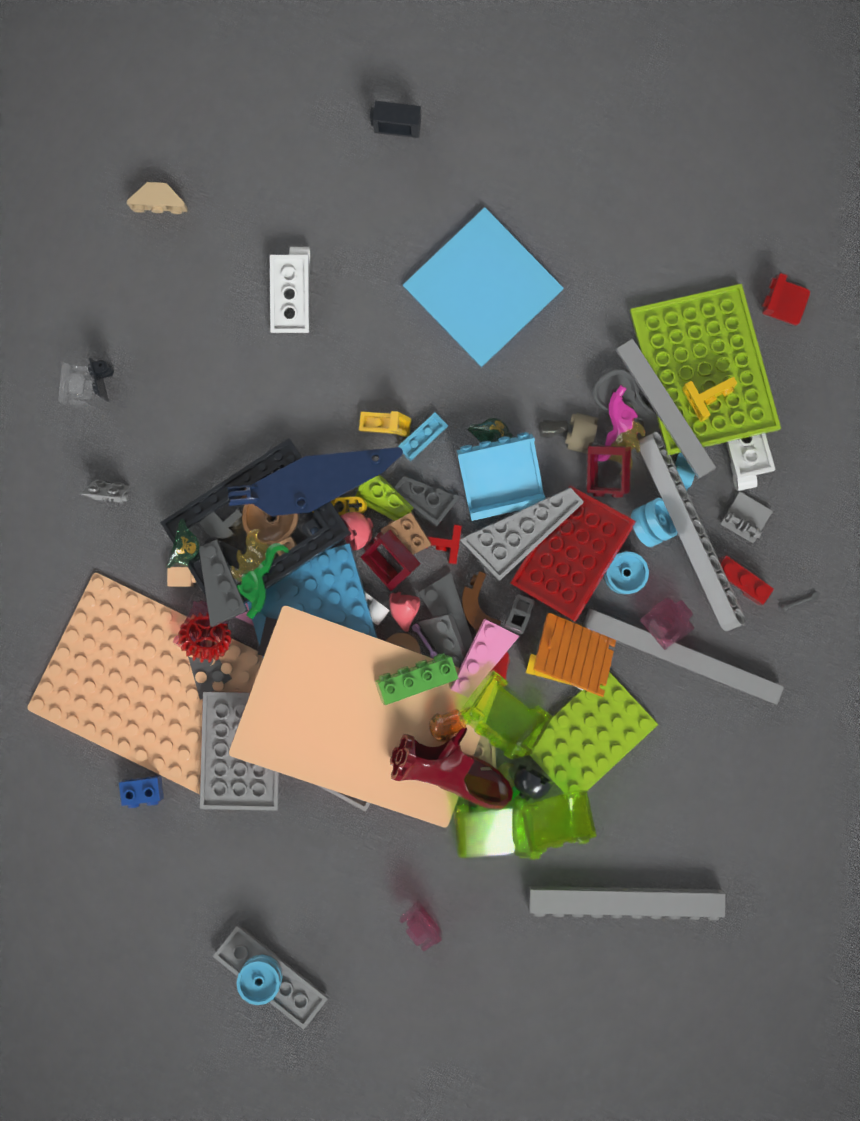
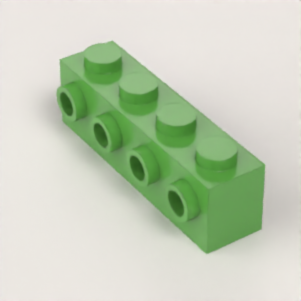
(416, 679)

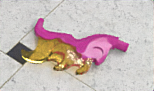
(624, 427)

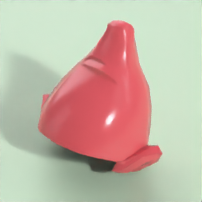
(403, 609)

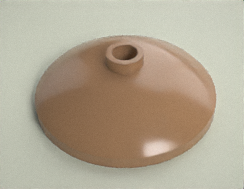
(270, 531)

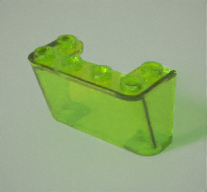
(504, 718)
(552, 823)
(485, 830)

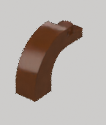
(470, 603)

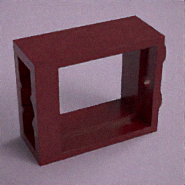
(592, 470)
(381, 567)

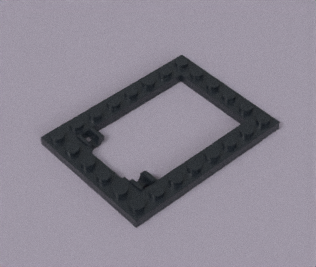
(326, 518)

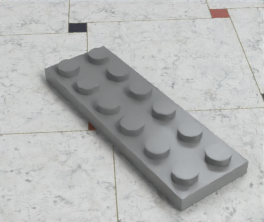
(296, 995)

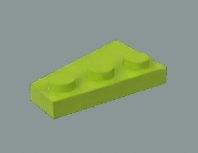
(384, 498)

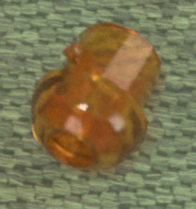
(446, 725)

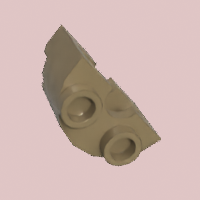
(582, 433)

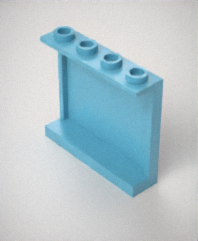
(500, 476)

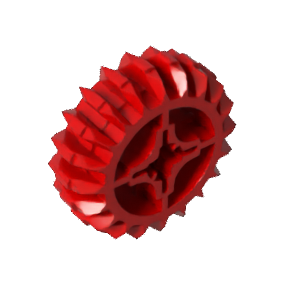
(203, 647)

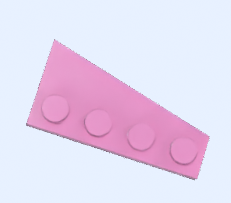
(484, 653)

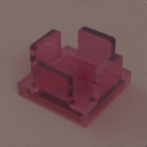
(668, 622)
(421, 927)

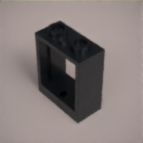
(396, 119)

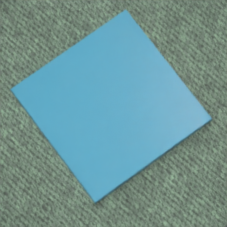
(483, 287)

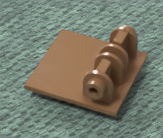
(409, 533)

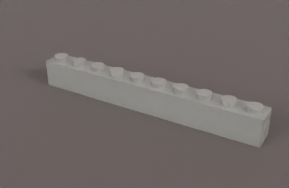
(626, 901)

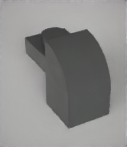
(221, 529)
(519, 614)

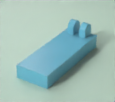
(423, 436)

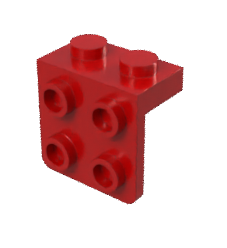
(785, 300)

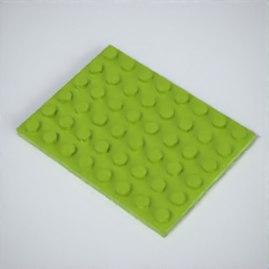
(708, 342)

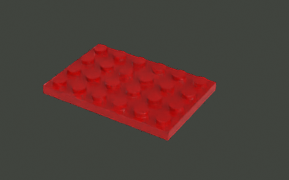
(574, 557)

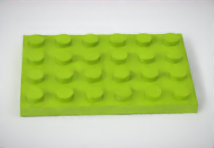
(591, 736)

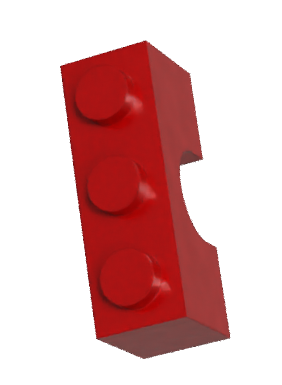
(748, 583)

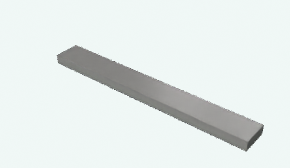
(665, 408)

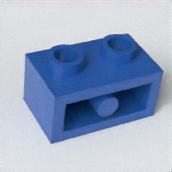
(141, 790)

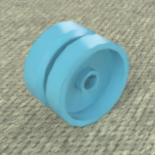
(653, 523)
(637, 575)
(257, 991)

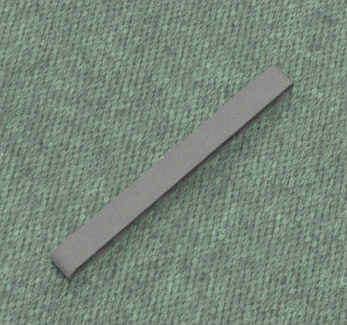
(691, 532)
(684, 657)

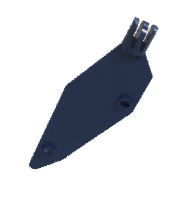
(313, 481)

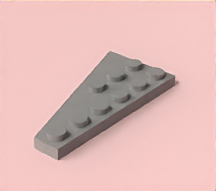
(515, 536)

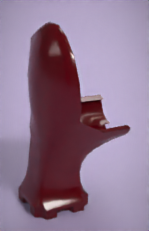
(451, 771)

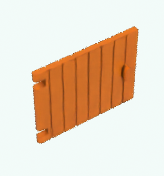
(574, 654)

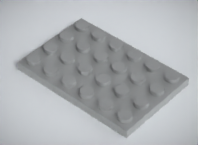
(225, 779)

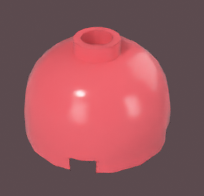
(360, 529)

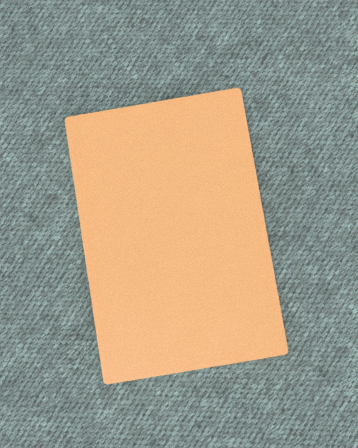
(128, 683)
(324, 722)

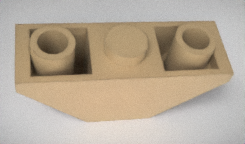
(158, 198)

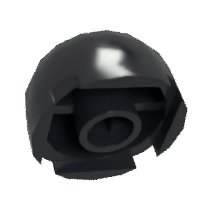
(531, 783)

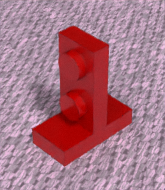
(443, 544)

